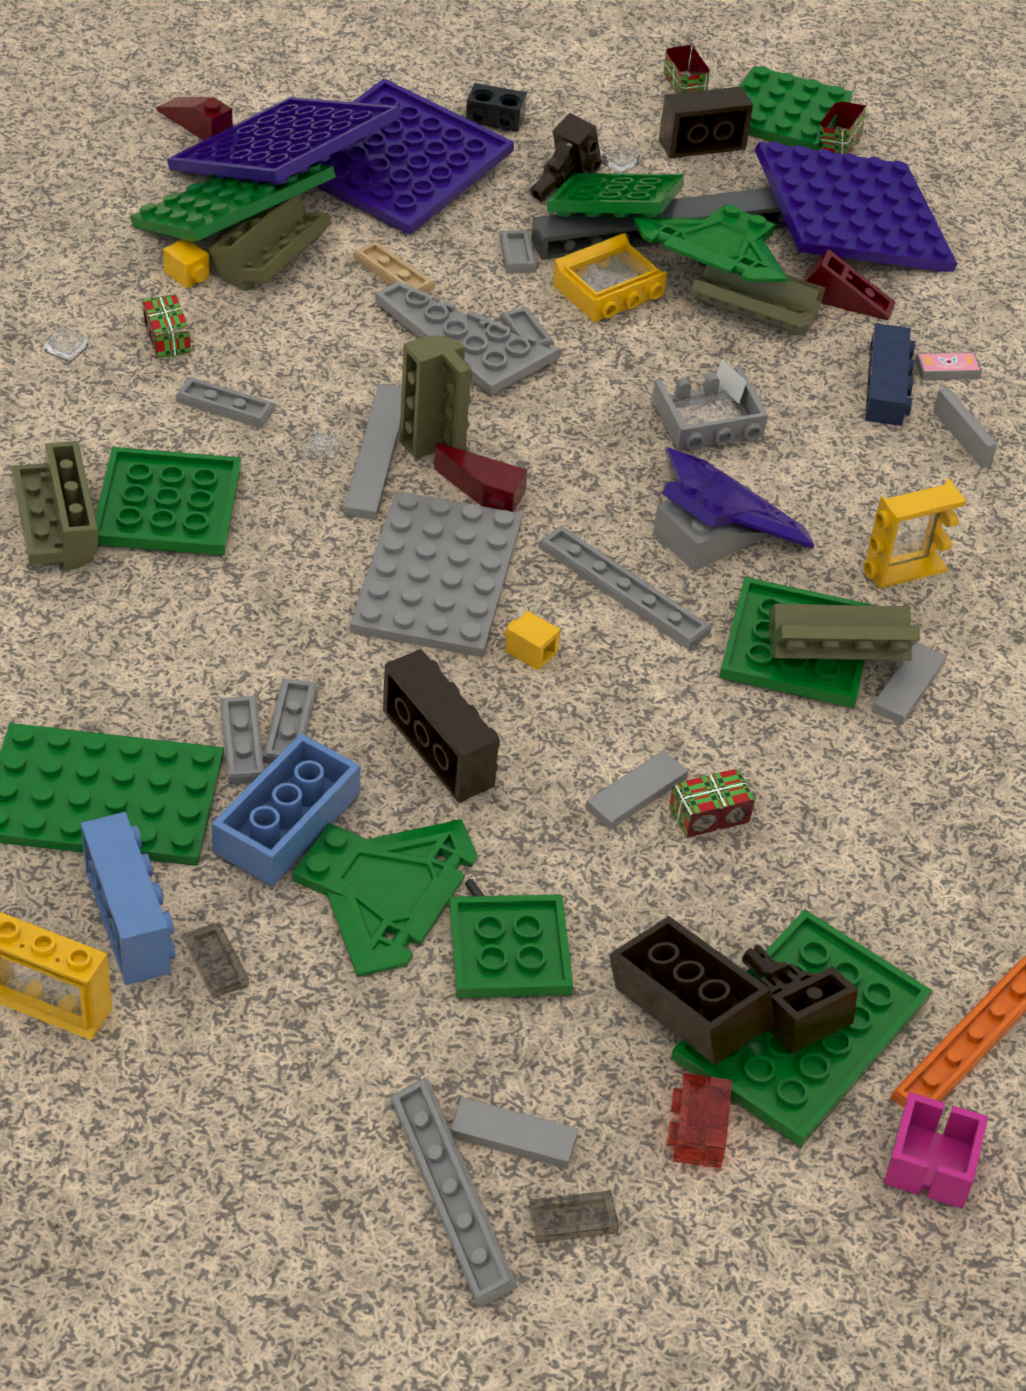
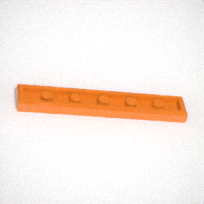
(968, 1040)

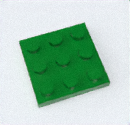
(510, 946)

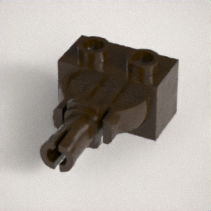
(575, 152)
(803, 1002)

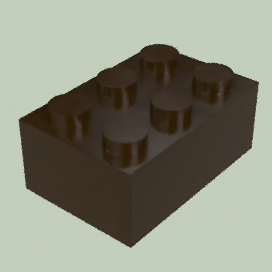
(705, 122)

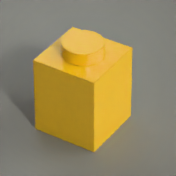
(186, 263)
(532, 640)

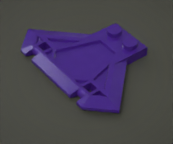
(724, 501)

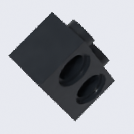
(496, 107)

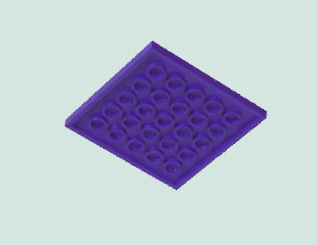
(284, 139)
(416, 163)
(854, 207)

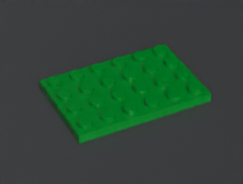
(222, 203)
(73, 776)
(804, 1087)

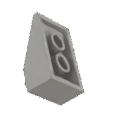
(696, 541)

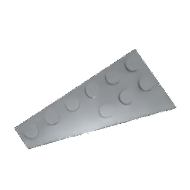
(490, 348)

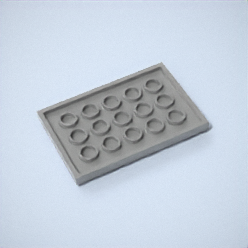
(437, 574)

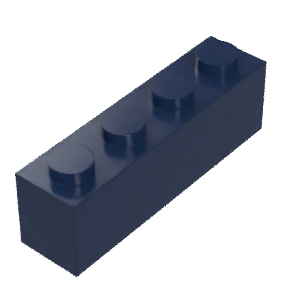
(888, 375)

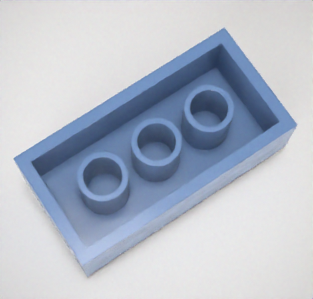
(285, 809)
(127, 898)

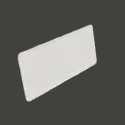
(731, 381)

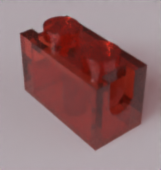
(701, 1122)

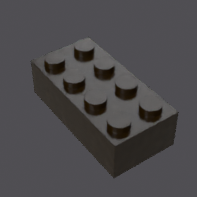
(440, 725)
(692, 989)

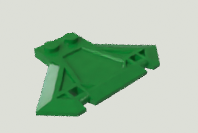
(723, 240)
(386, 886)

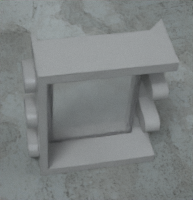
(709, 414)

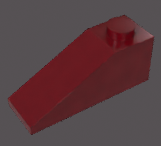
(198, 115)
(848, 288)
(482, 478)

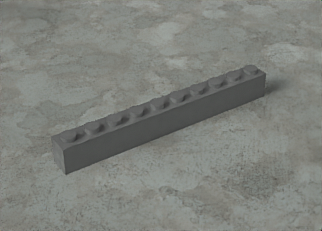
(561, 236)

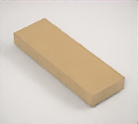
(391, 267)

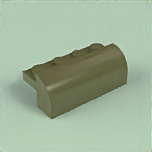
(266, 242)
(782, 304)
(434, 395)
(56, 508)
(841, 632)

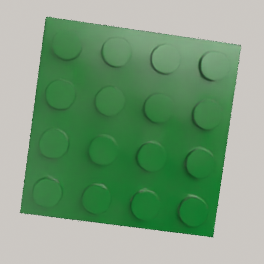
(789, 107)
(615, 194)
(167, 500)
(750, 657)

